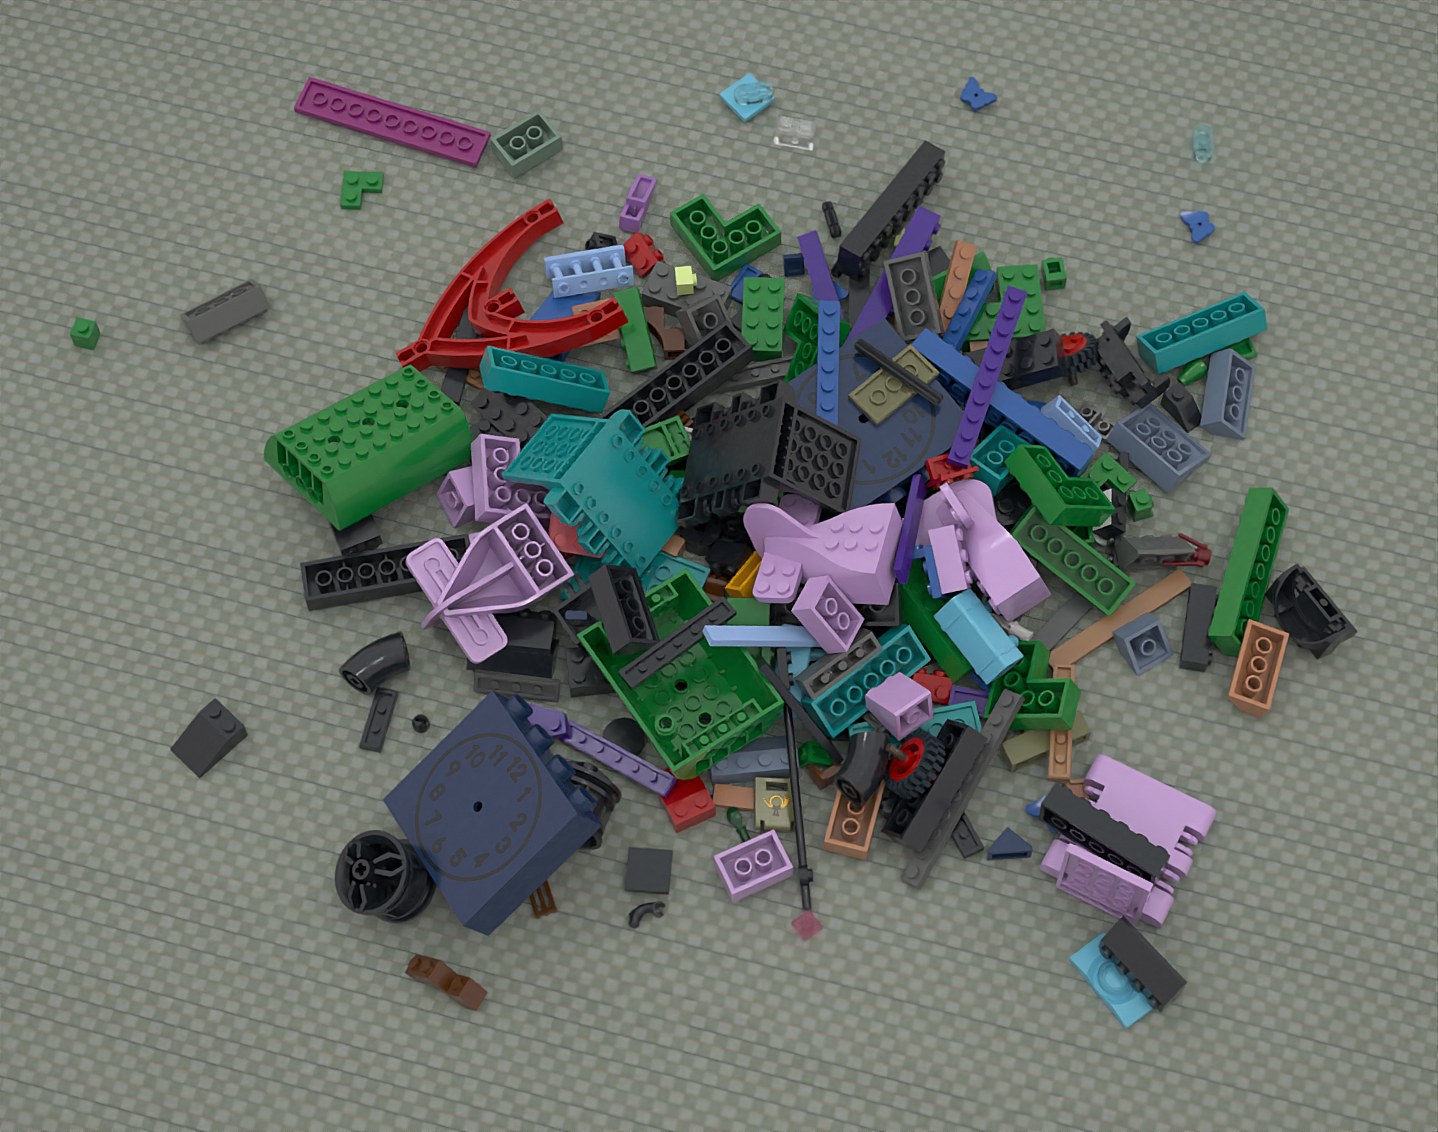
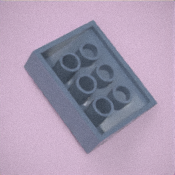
(1158, 446)

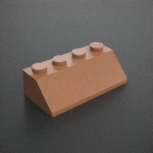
(1257, 668)

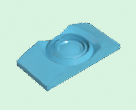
(1109, 985)

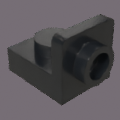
(600, 240)

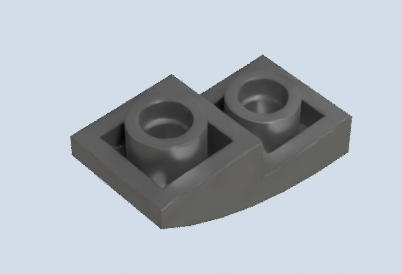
(1095, 419)

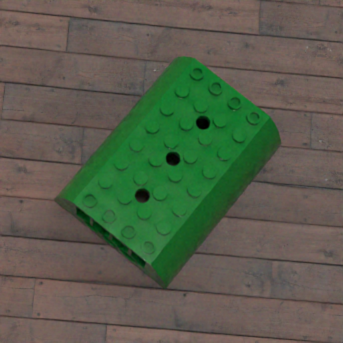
(411, 441)
(719, 683)

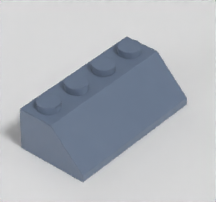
(1228, 395)
(760, 758)

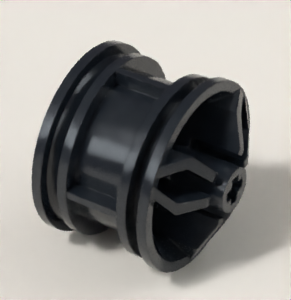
(603, 791)
(383, 878)

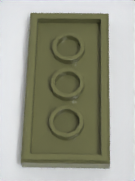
(884, 393)

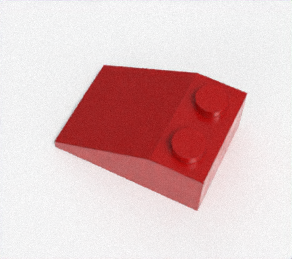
(688, 803)

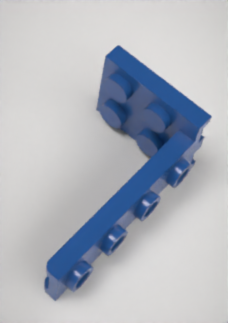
(930, 568)

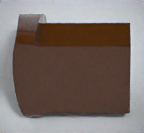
(824, 778)

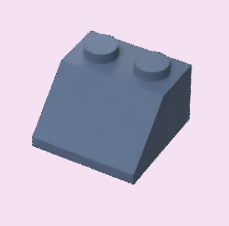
(1143, 643)

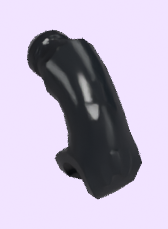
(637, 913)

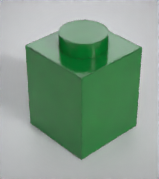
(85, 333)

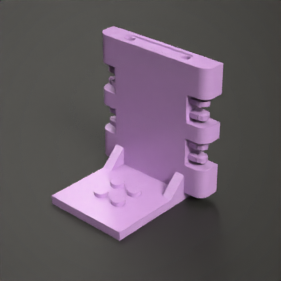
(1147, 809)

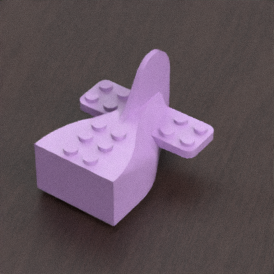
(850, 548)
(991, 550)
(500, 572)

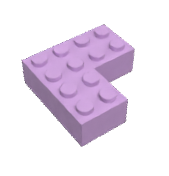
(492, 493)

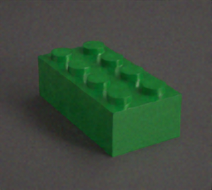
(763, 316)

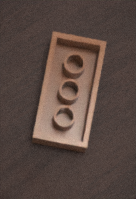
(853, 826)

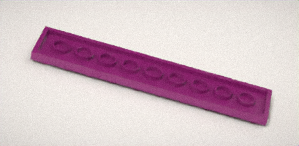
(392, 122)

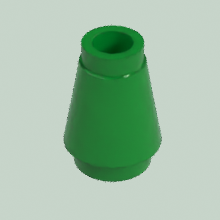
(1195, 370)

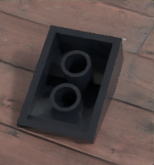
(209, 738)

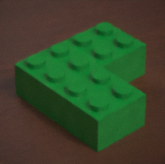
(724, 245)
(1031, 316)
(803, 328)
(1057, 496)
(1047, 702)

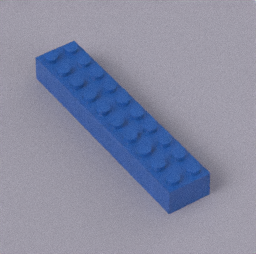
(1005, 407)

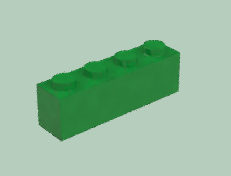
(636, 332)

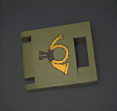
(773, 806)

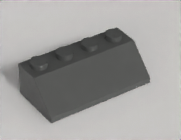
(225, 311)

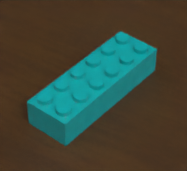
(1201, 332)
(544, 379)
(846, 699)

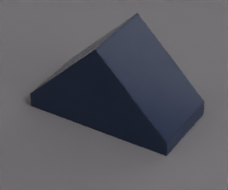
(1009, 846)

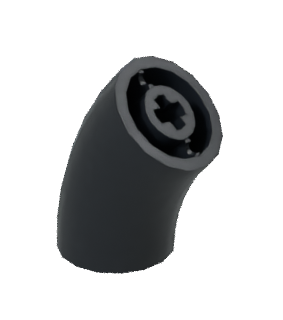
(376, 663)
(863, 766)

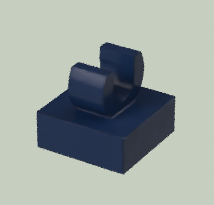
(793, 264)

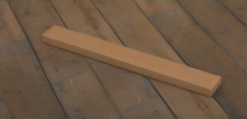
(1101, 631)

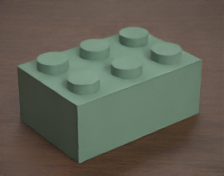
(526, 144)

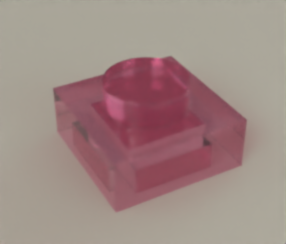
(806, 925)

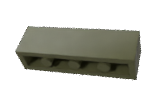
(1035, 744)

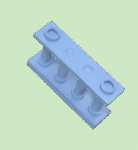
(588, 261)

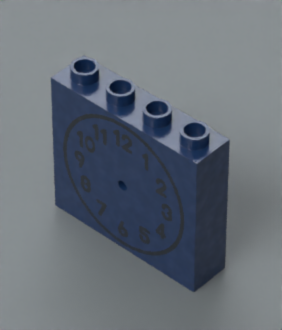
(902, 442)
(493, 811)

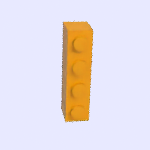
(743, 582)

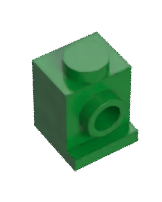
(1053, 273)
(1140, 505)

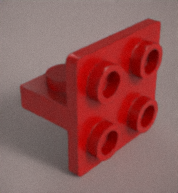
(943, 472)

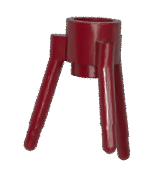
(1200, 558)

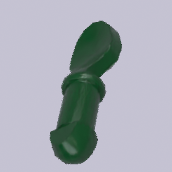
(735, 818)

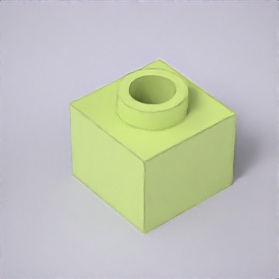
(685, 280)

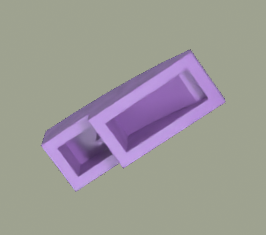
(637, 203)

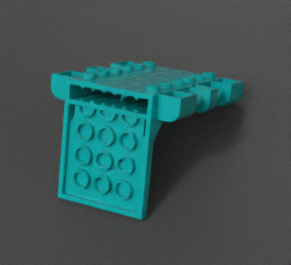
(605, 483)

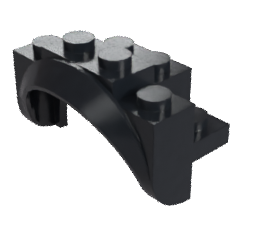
(1122, 367)
(1310, 614)

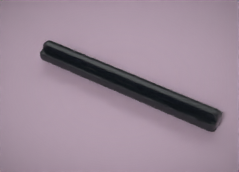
(898, 372)

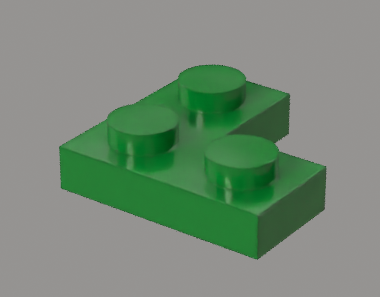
(357, 183)
(1110, 472)

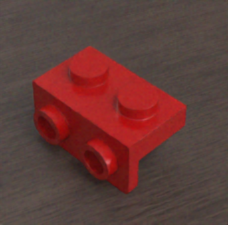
(642, 253)
(936, 683)

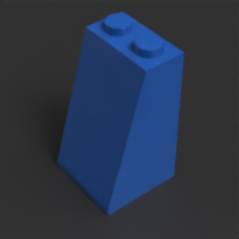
(560, 308)

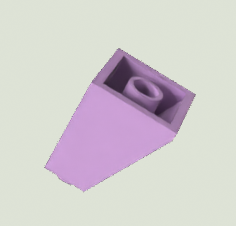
(458, 496)
(900, 704)

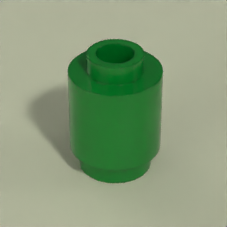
(666, 721)

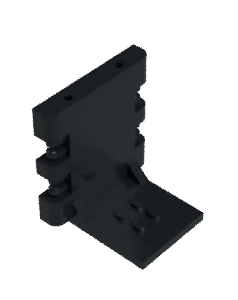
(762, 449)

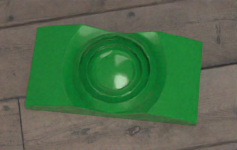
(669, 437)

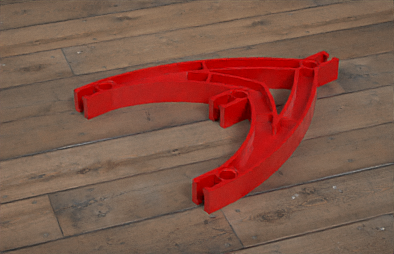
(495, 314)

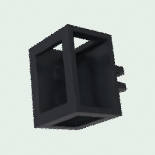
(578, 601)

